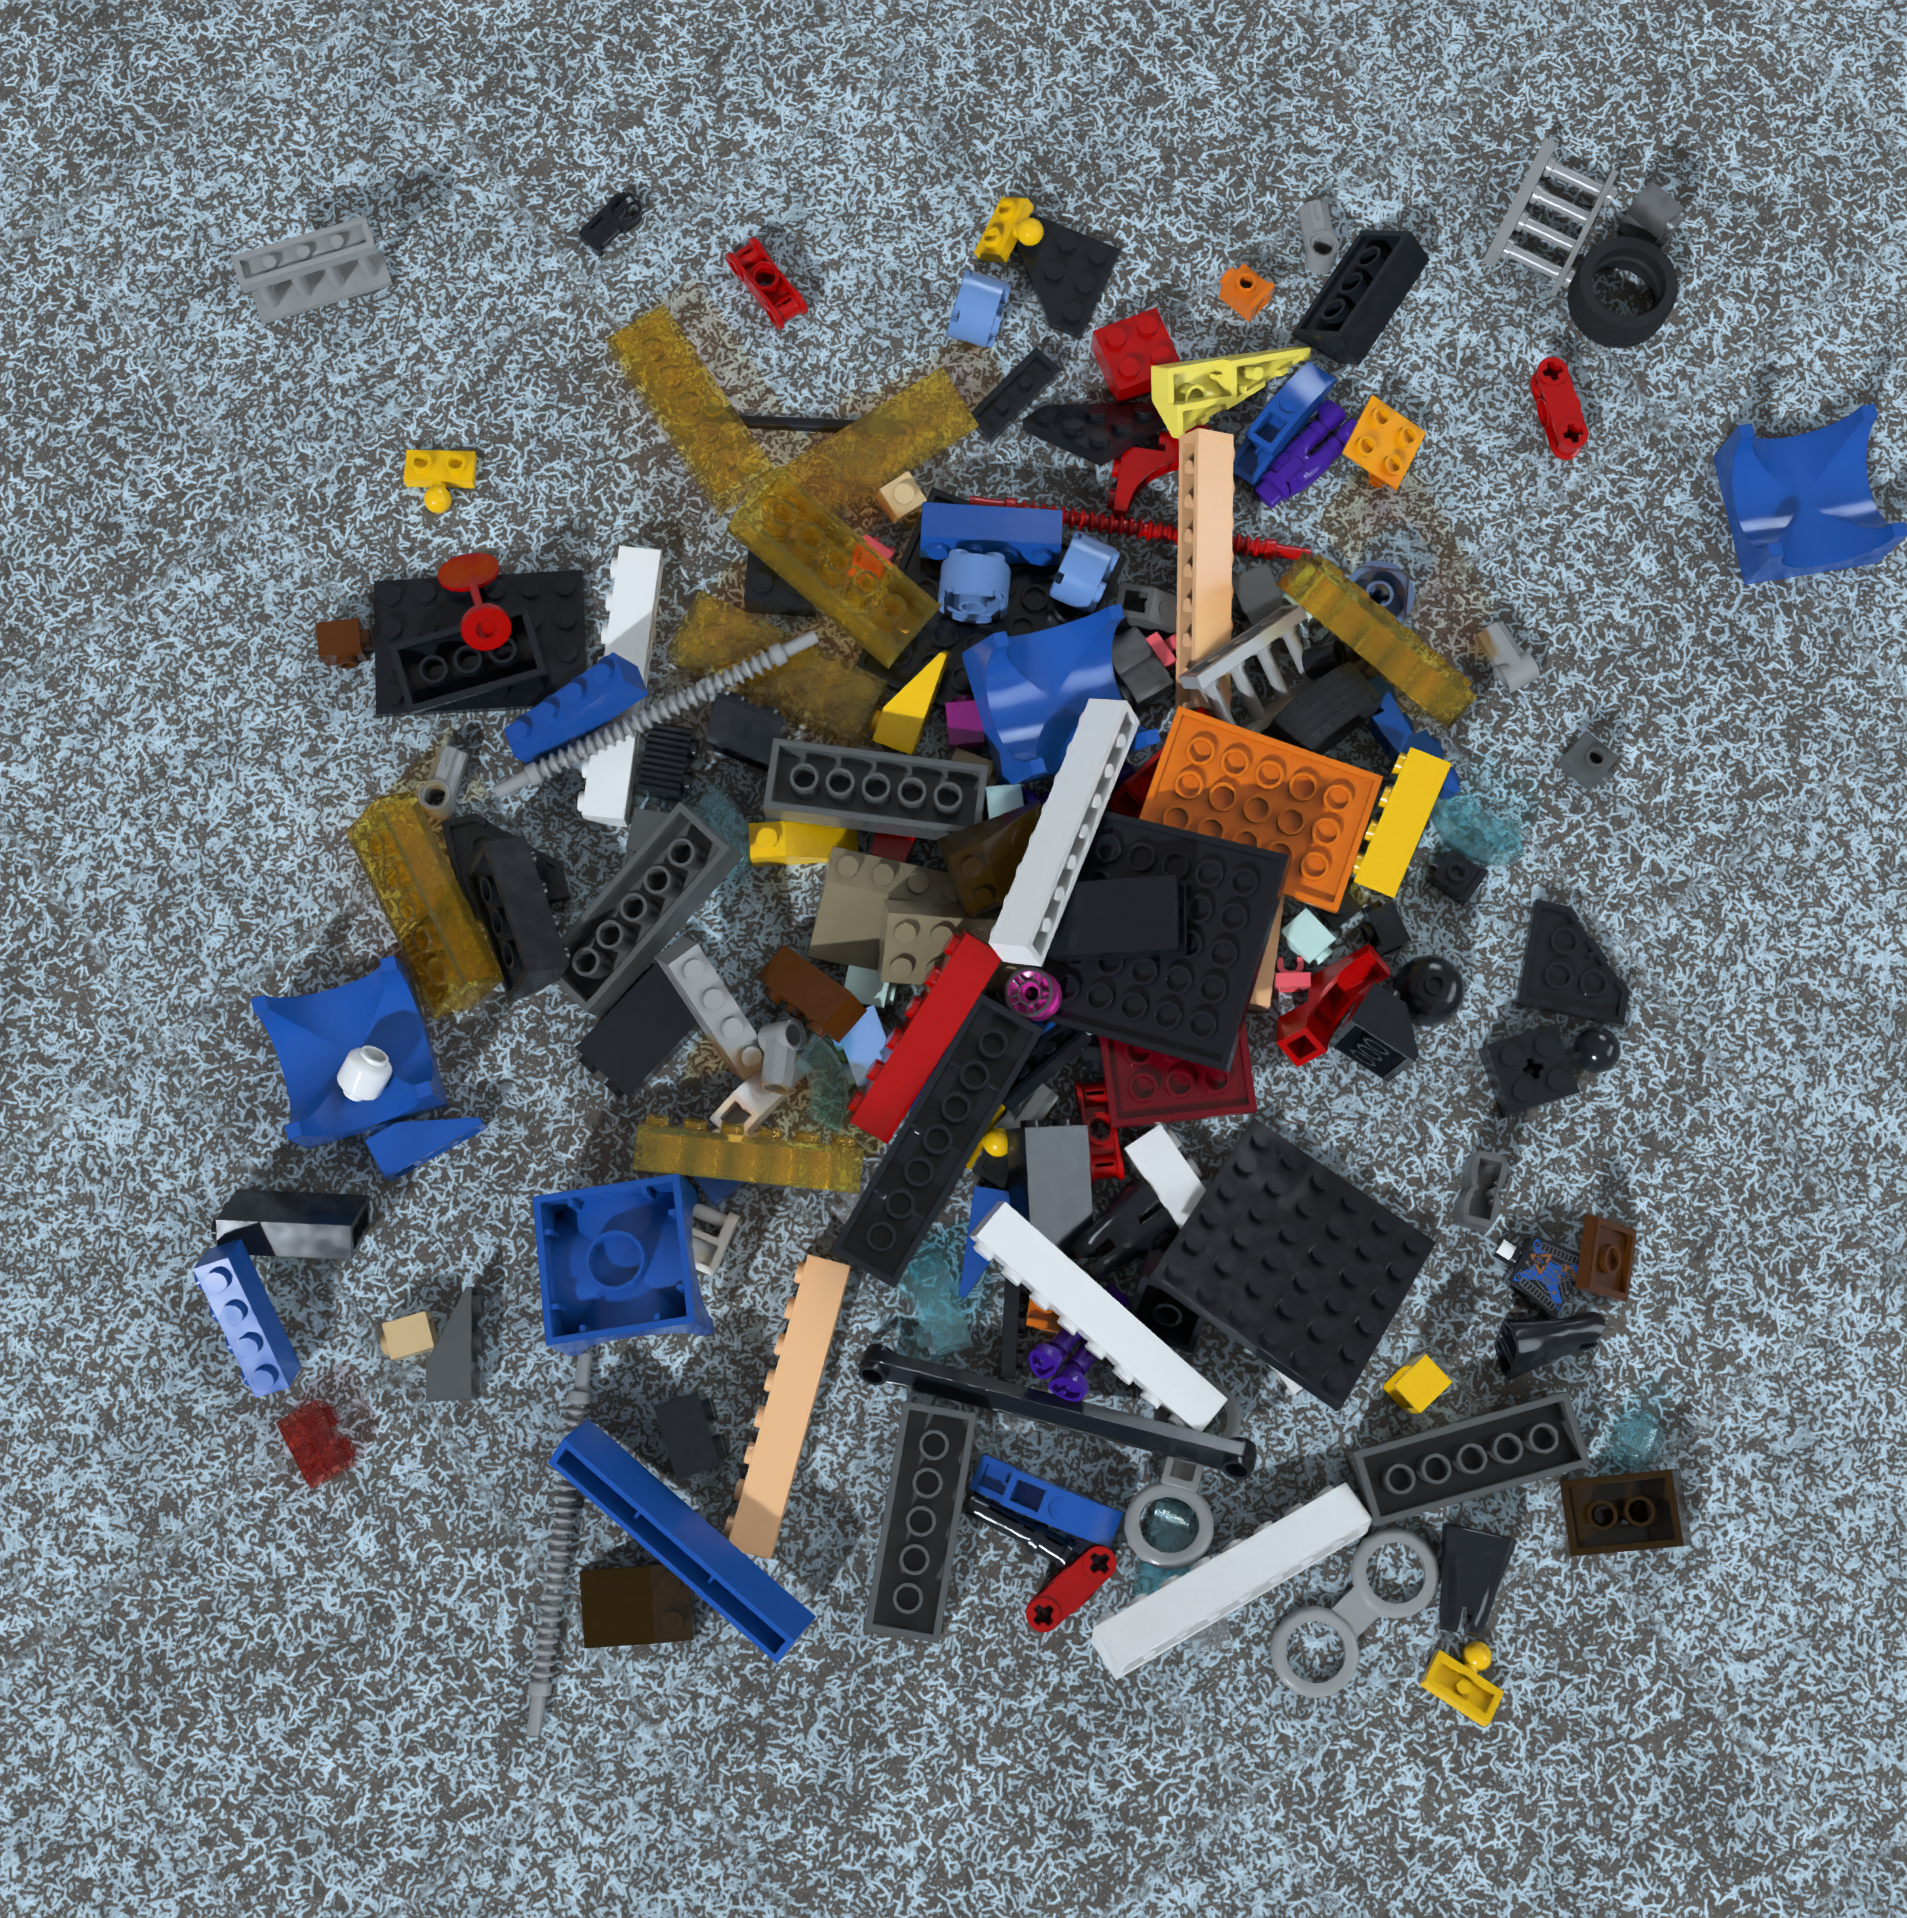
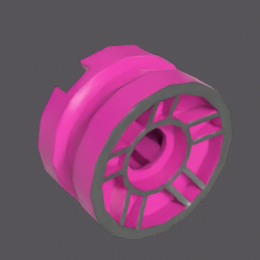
(1020, 987)

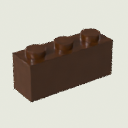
(810, 995)

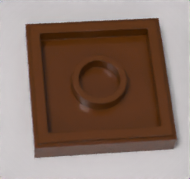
(1606, 1258)

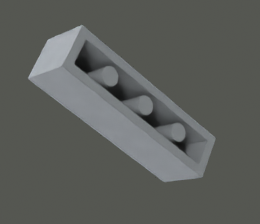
(712, 1006)

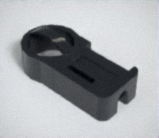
(607, 226)

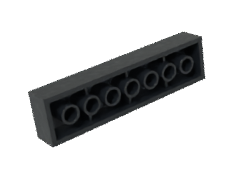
(936, 1141)

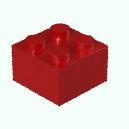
(1129, 350)

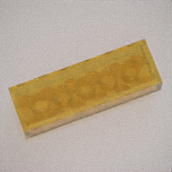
(690, 409)
(885, 444)
(832, 566)
(1378, 637)
(809, 689)
(424, 904)
(748, 1155)

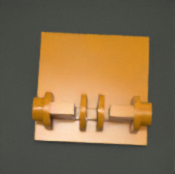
(1383, 443)

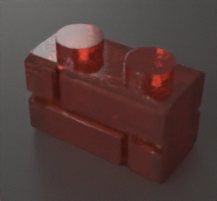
(317, 1443)

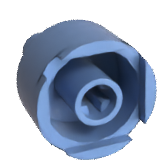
(978, 309)
(1083, 572)
(1386, 585)
(974, 586)

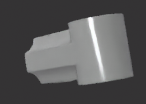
(1318, 236)
(1508, 661)
(443, 780)
(779, 1044)
(1032, 1108)

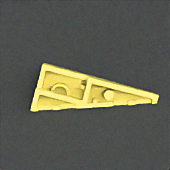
(1198, 389)

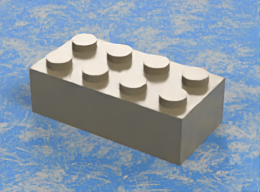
(916, 934)

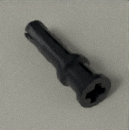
(1035, 1537)

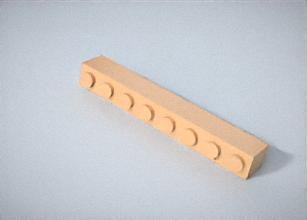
(1204, 557)
(788, 1407)

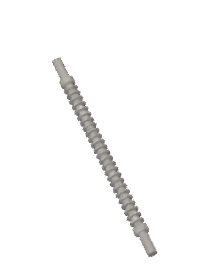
(535, 773)
(540, 1686)

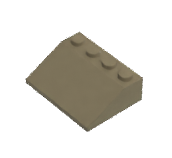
(853, 902)

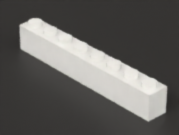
(631, 636)
(1064, 832)
(1176, 1186)
(1097, 1317)
(1229, 1580)

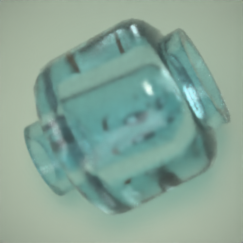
(1636, 1439)

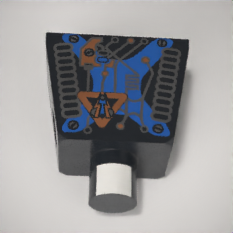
(1539, 1273)

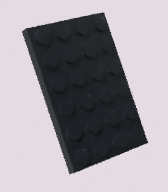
(423, 606)

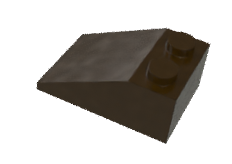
(986, 857)
(1625, 1512)
(636, 1606)

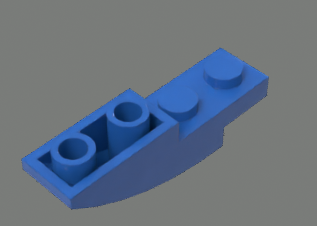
(1279, 421)
(1395, 734)
(1046, 1501)

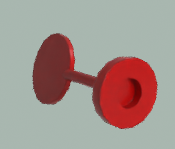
(485, 624)

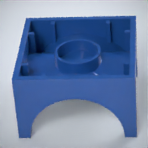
(1803, 501)
(1038, 687)
(320, 1030)
(618, 1263)

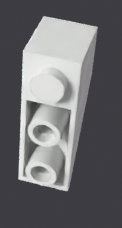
(750, 1104)

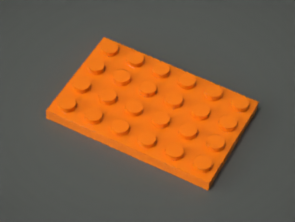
(1267, 797)

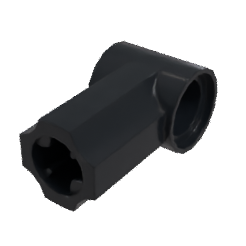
(1325, 656)

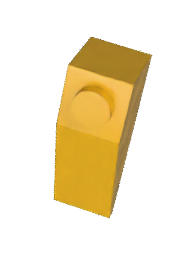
(907, 713)
(796, 842)

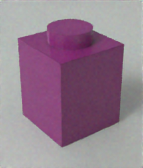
(964, 724)

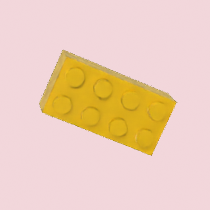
(1401, 822)

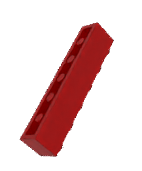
(923, 1036)

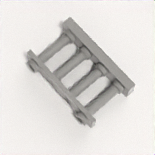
(1532, 192)
(306, 255)
(1231, 660)

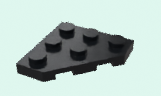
(1067, 274)
(1094, 430)
(463, 841)
(1567, 970)

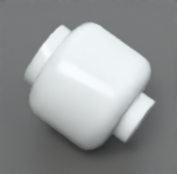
(364, 1073)

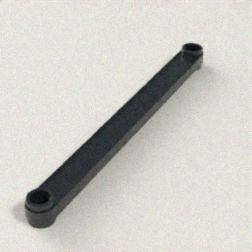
(1232, 1456)

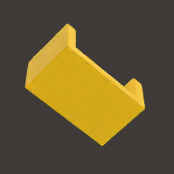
(1416, 1384)

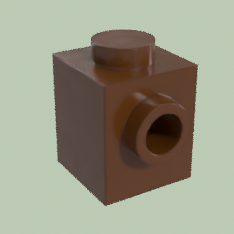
(343, 643)

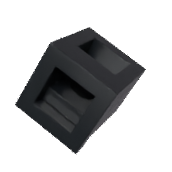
(1456, 888)
(1383, 928)

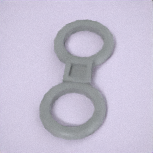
(1179, 1481)
(1354, 1612)

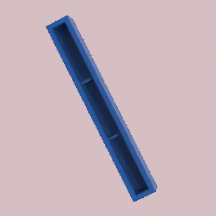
(681, 1540)

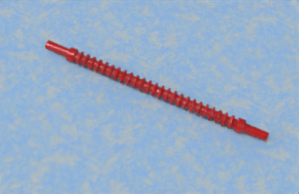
(1267, 549)

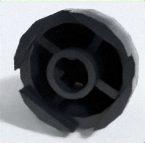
(1430, 989)

